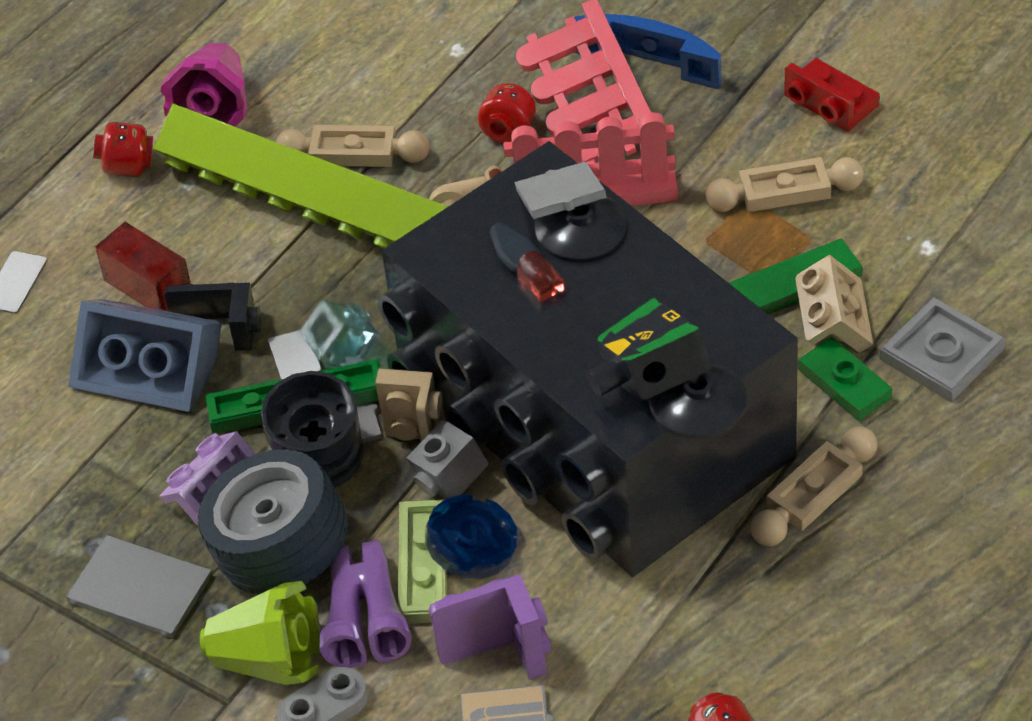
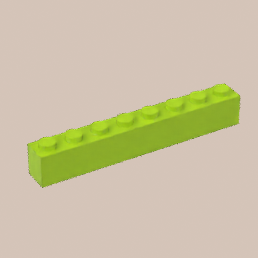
(291, 178)

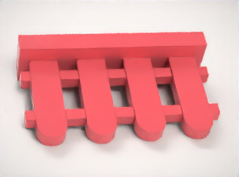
(582, 73)
(636, 180)

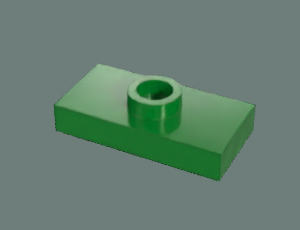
(845, 378)

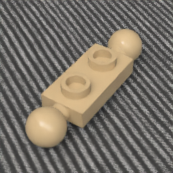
(358, 144)
(784, 184)
(813, 486)

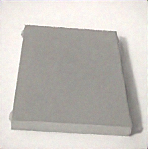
(139, 586)

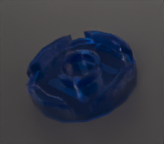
(471, 536)

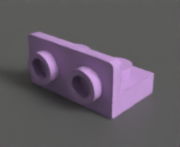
(191, 481)

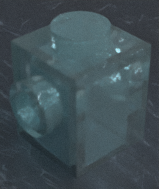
(339, 333)

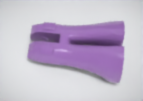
(388, 630)

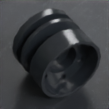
(317, 417)

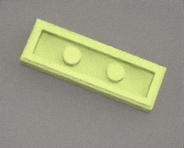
(419, 576)

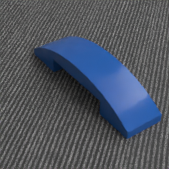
(666, 45)

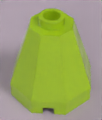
(266, 636)

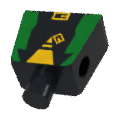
(649, 353)

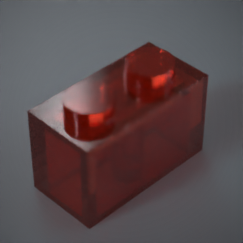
(140, 266)

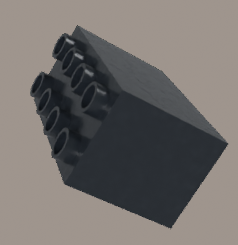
(520, 367)

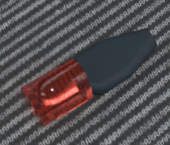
(525, 259)

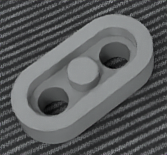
(324, 700)

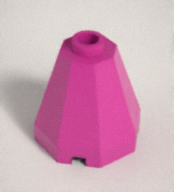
(208, 84)

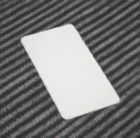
(17, 278)
(293, 354)

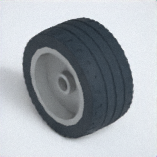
(273, 520)

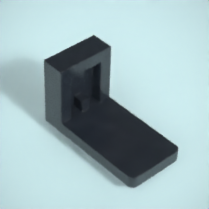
(219, 302)

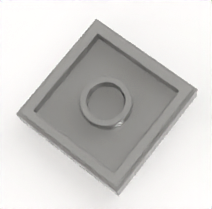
(942, 349)

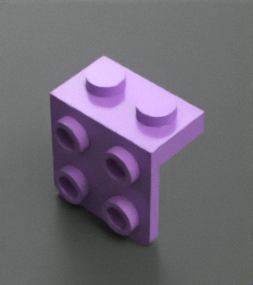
(490, 619)

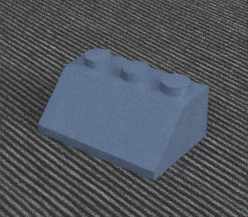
(143, 353)

